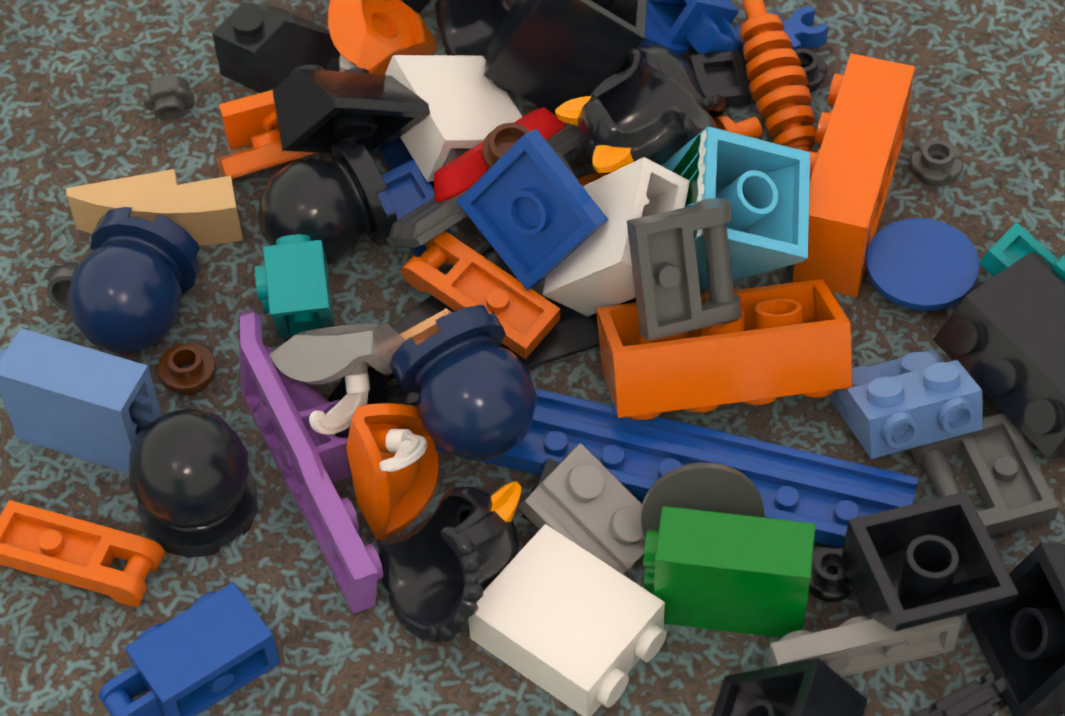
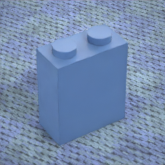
(76, 398)

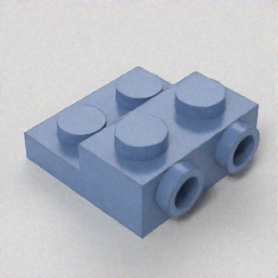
(909, 403)

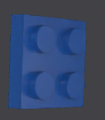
(532, 209)

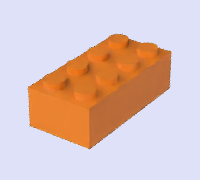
(854, 169)
(782, 345)

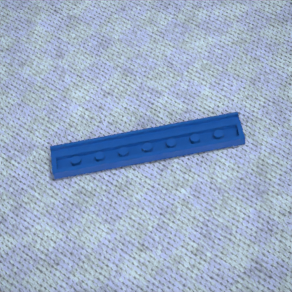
(639, 452)

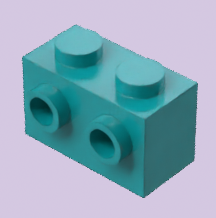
(295, 285)

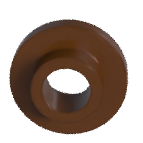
(189, 379)

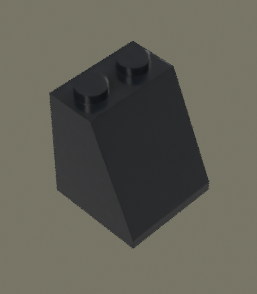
(563, 47)
(1029, 634)

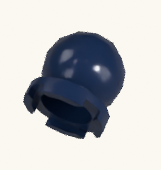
(132, 281)
(470, 390)

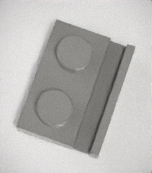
(589, 509)

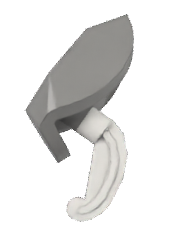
(337, 352)

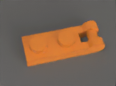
(477, 281)
(77, 552)

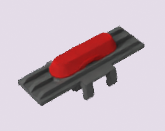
(461, 174)

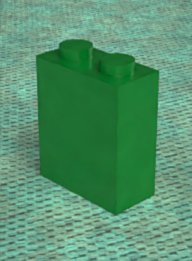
(730, 571)

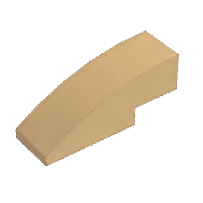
(202, 207)

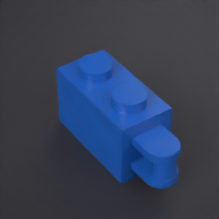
(696, 23)
(193, 659)

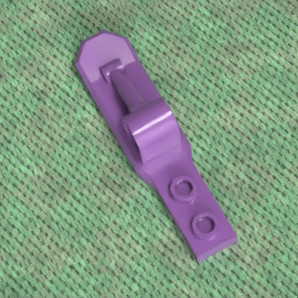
(308, 463)

